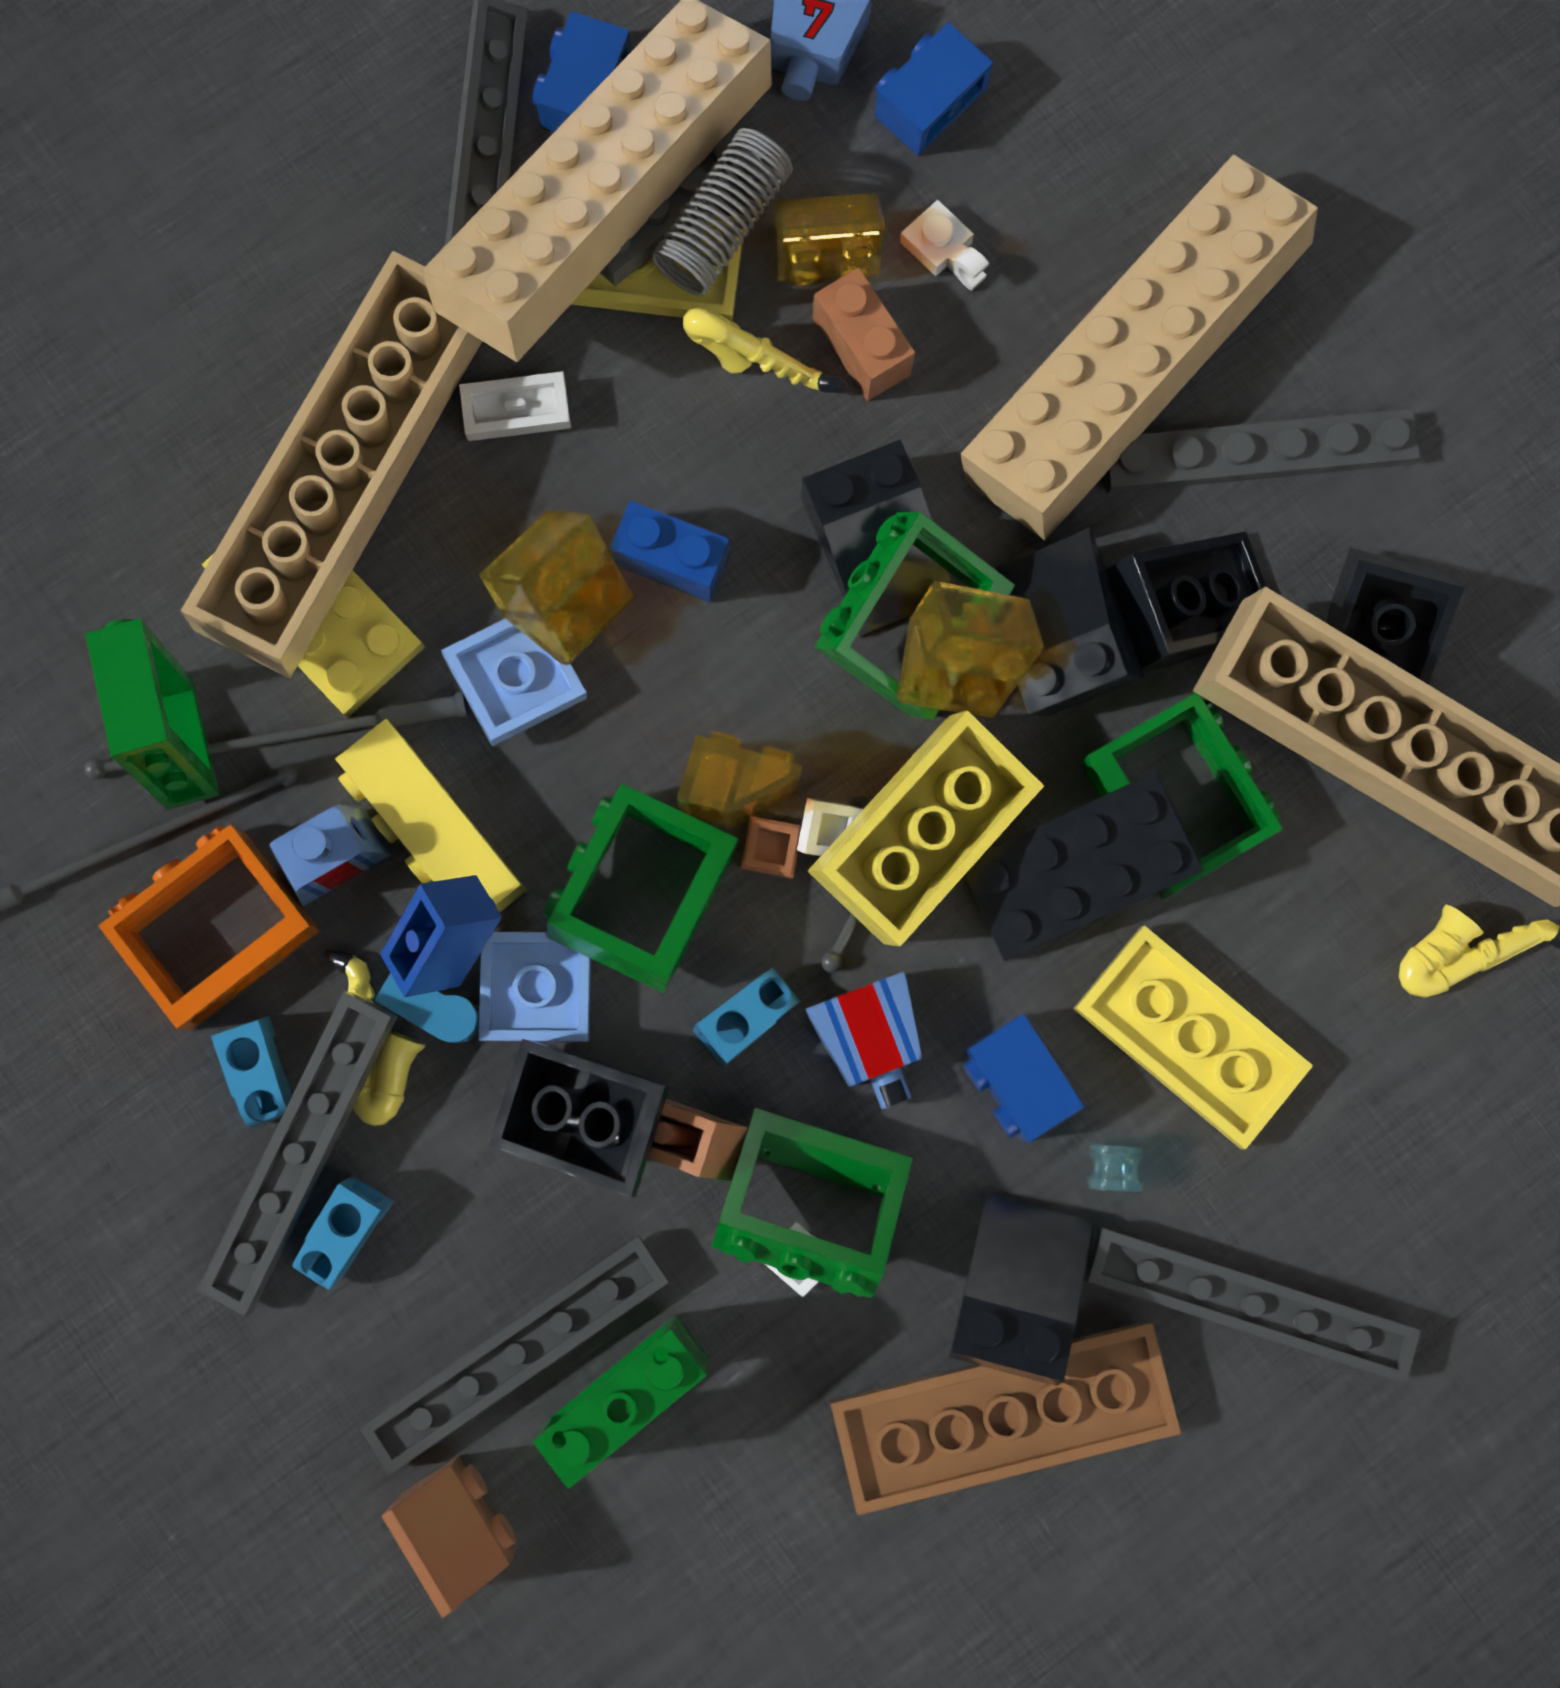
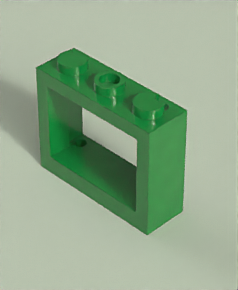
(872, 578)
(151, 713)
(1225, 762)
(609, 950)
(824, 1156)
(622, 1401)

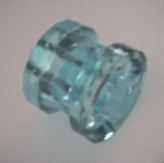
(1115, 1168)

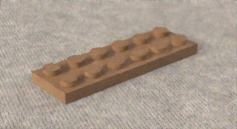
(995, 1425)

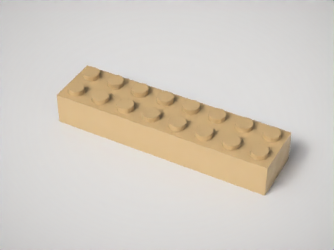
(599, 178)
(1139, 346)
(332, 473)
(1391, 738)

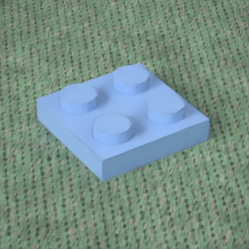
(511, 680)
(533, 990)

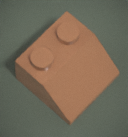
(451, 1534)

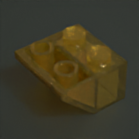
(827, 237)
(558, 584)
(967, 649)
(734, 783)

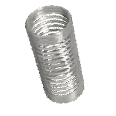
(685, 252)

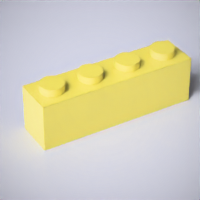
(422, 814)

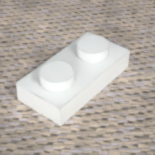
(515, 406)

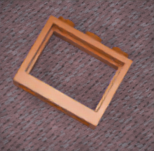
(171, 885)

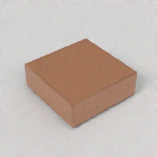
(771, 848)

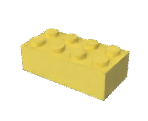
(926, 828)

